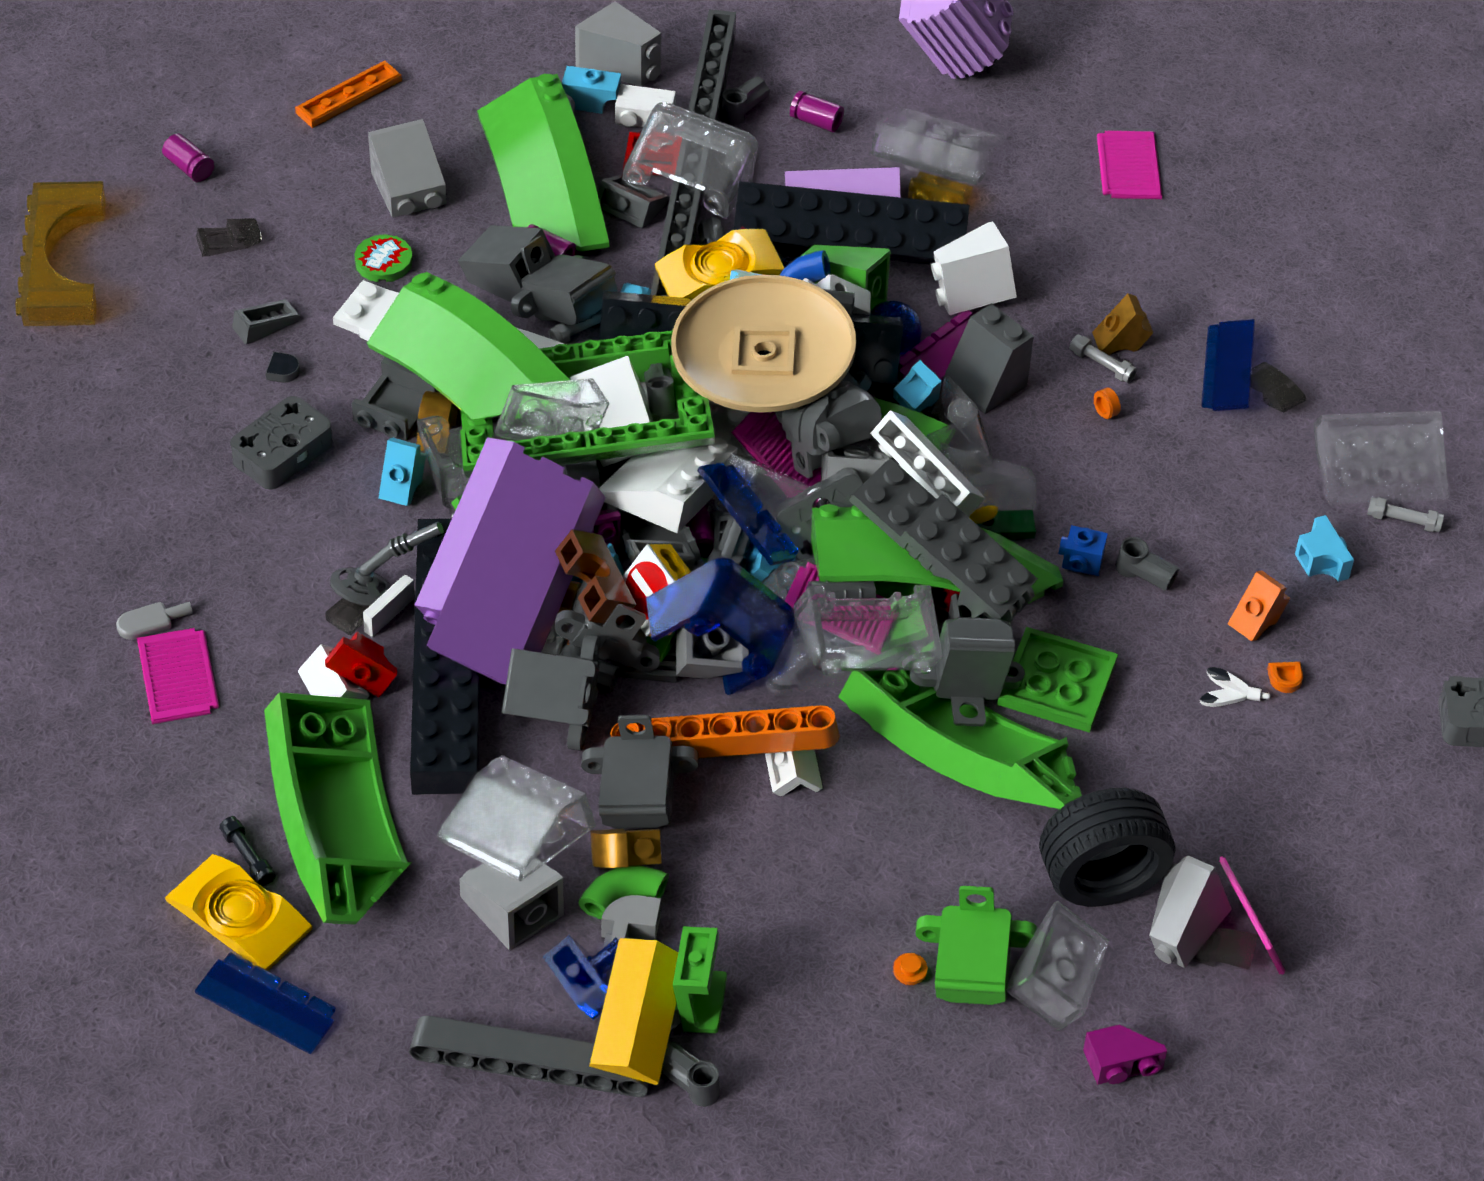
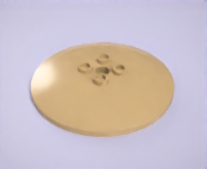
(729, 323)

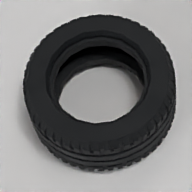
(1107, 847)

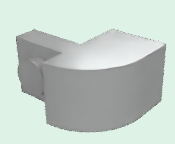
(631, 918)

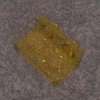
(939, 189)

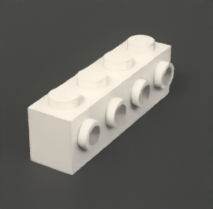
(924, 462)

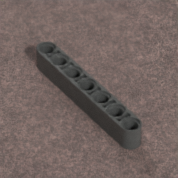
(515, 1055)

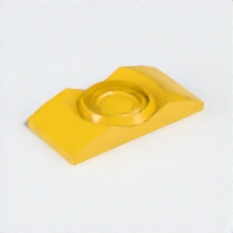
(699, 267)
(239, 911)

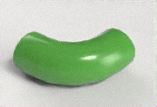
(622, 883)

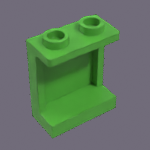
(695, 984)

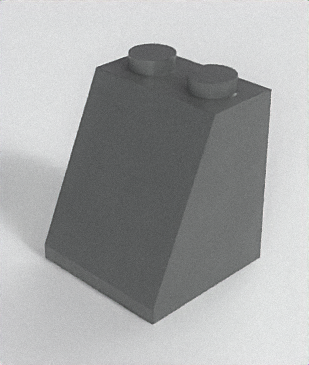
(497, 259)
(991, 358)

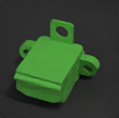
(974, 947)

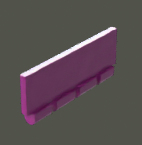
(938, 348)

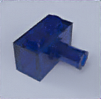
(582, 973)

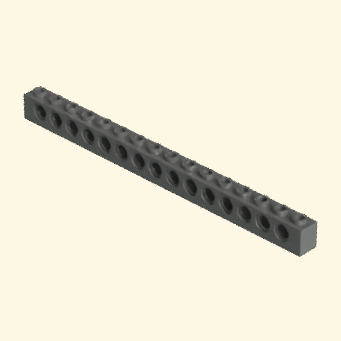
(706, 100)

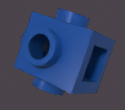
(1083, 550)

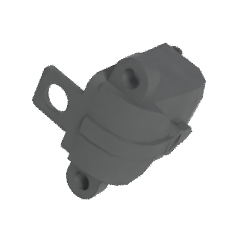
(561, 287)
(829, 423)
(619, 644)
(973, 665)
(555, 688)
(637, 775)

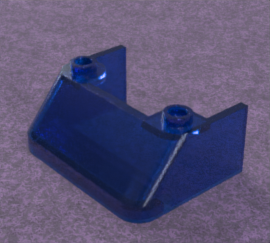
(730, 599)

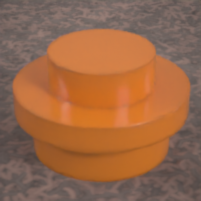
(910, 968)

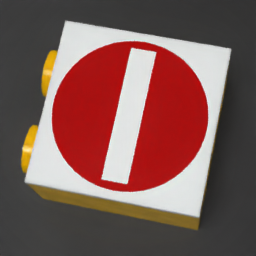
(651, 571)

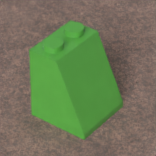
(861, 267)

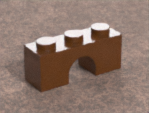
(589, 558)

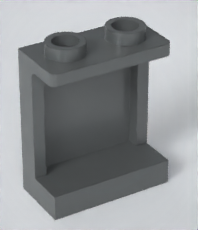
(392, 402)

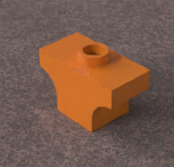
(1259, 606)

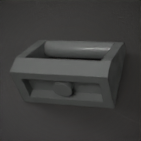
(630, 201)

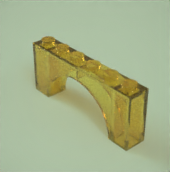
(45, 294)

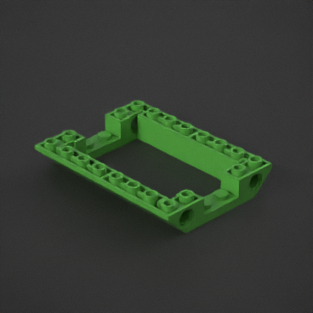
(690, 430)

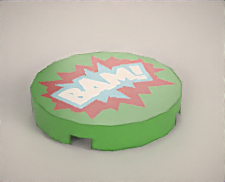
(383, 258)

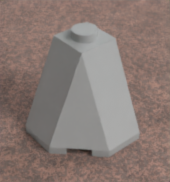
(851, 457)
(1187, 910)

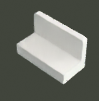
(325, 682)
(791, 769)

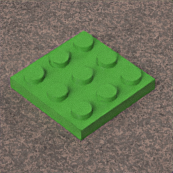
(1061, 679)

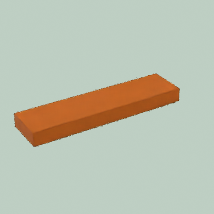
(348, 94)

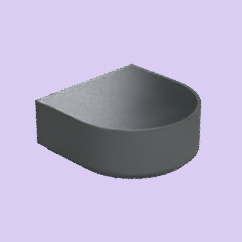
(282, 367)

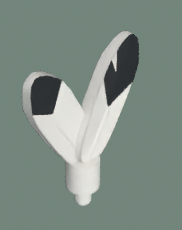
(1233, 692)

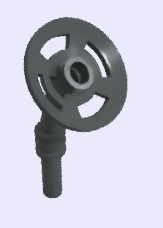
(365, 580)

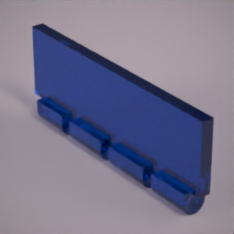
(1228, 365)
(745, 509)
(260, 1003)

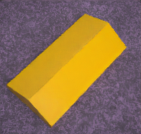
(637, 1011)

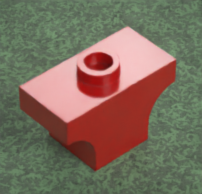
(362, 663)

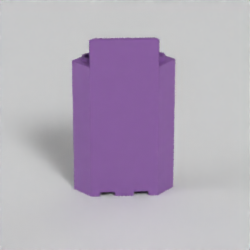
(498, 565)

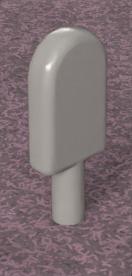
(150, 619)

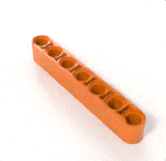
(748, 731)

